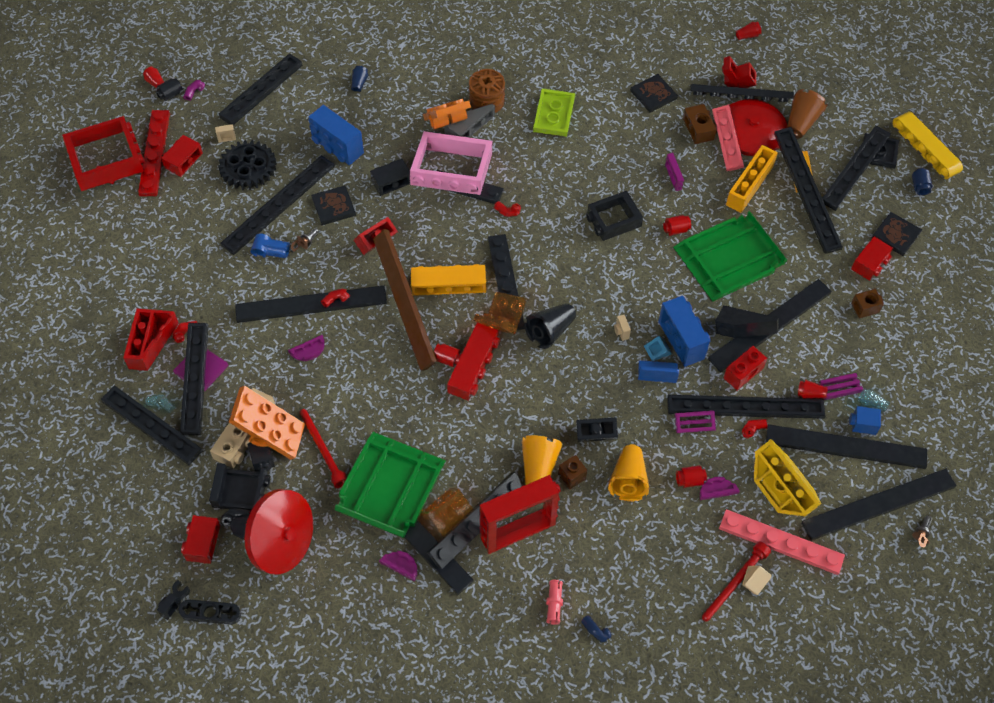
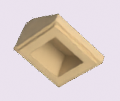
(756, 579)

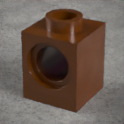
(861, 301)
(572, 472)

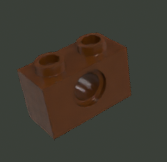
(699, 123)

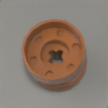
(487, 88)

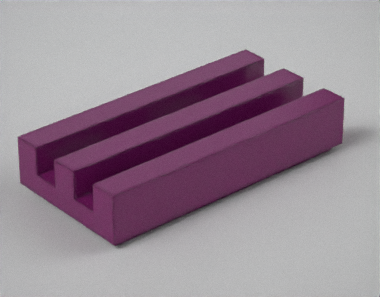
(674, 172)
(855, 382)
(677, 421)

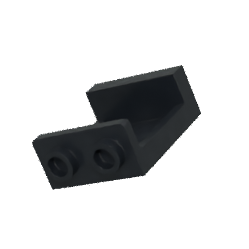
(237, 487)

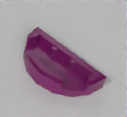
(308, 350)
(717, 487)
(401, 563)

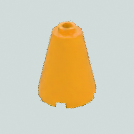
(539, 456)
(629, 475)

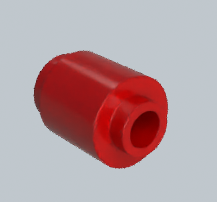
(677, 225)
(447, 354)
(691, 476)

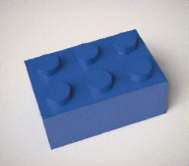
(336, 135)
(684, 330)

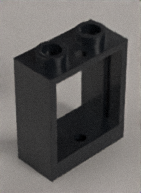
(624, 199)

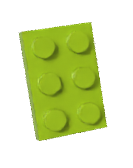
(554, 112)

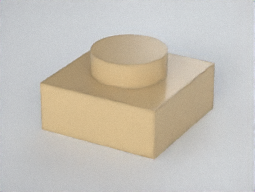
(225, 133)
(622, 327)

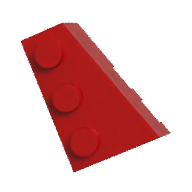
(148, 336)

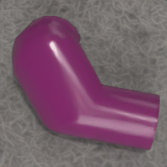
(197, 84)

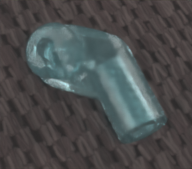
(158, 401)

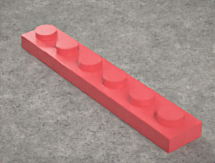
(782, 542)

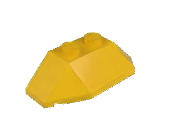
(783, 482)

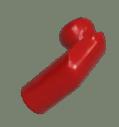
(511, 211)
(333, 295)
(180, 331)
(751, 427)

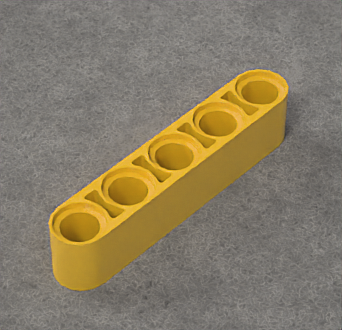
(928, 144)

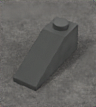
(475, 120)

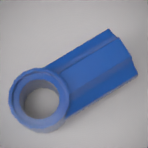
(264, 246)

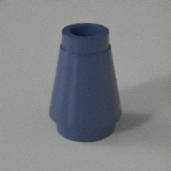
(359, 77)

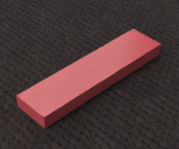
(728, 138)

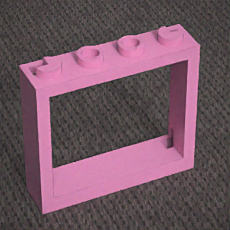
(454, 145)

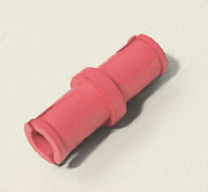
(554, 602)

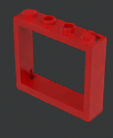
(109, 172)
(513, 502)

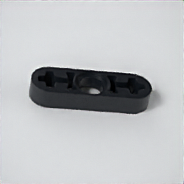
(193, 615)

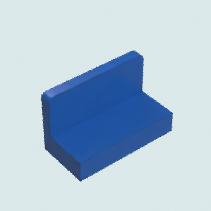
(658, 371)

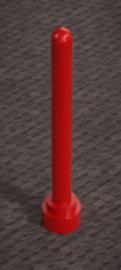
(338, 477)
(760, 552)

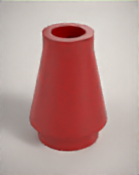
(749, 31)
(152, 76)
(812, 390)

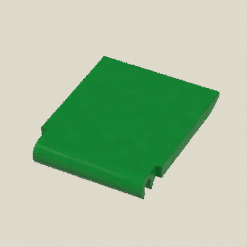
(730, 255)
(389, 484)

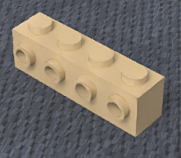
(233, 442)

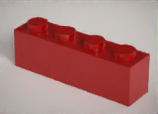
(473, 361)

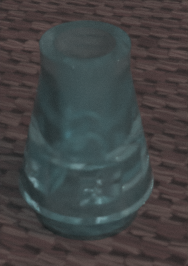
(871, 399)

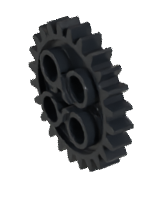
(247, 164)

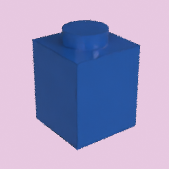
(865, 420)

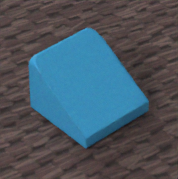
(657, 348)

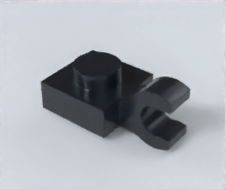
(170, 603)

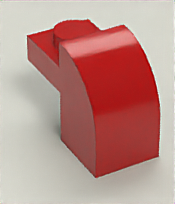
(738, 76)

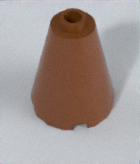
(805, 111)

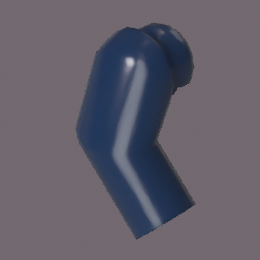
(594, 630)

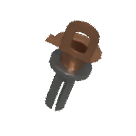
(305, 240)
(923, 532)

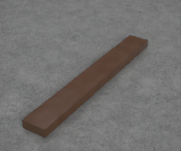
(404, 300)

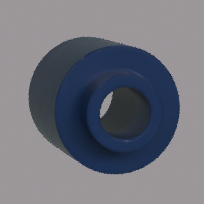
(922, 181)

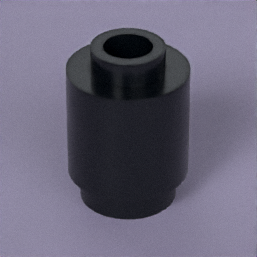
(169, 89)

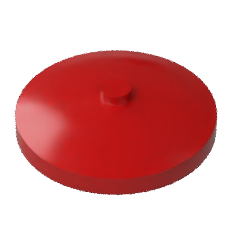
(756, 124)
(278, 531)

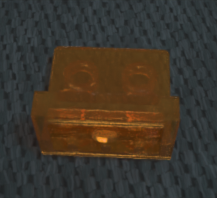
(503, 313)
(447, 510)

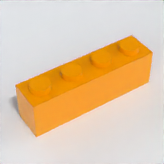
(751, 179)
(448, 279)

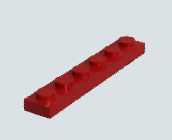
(154, 152)

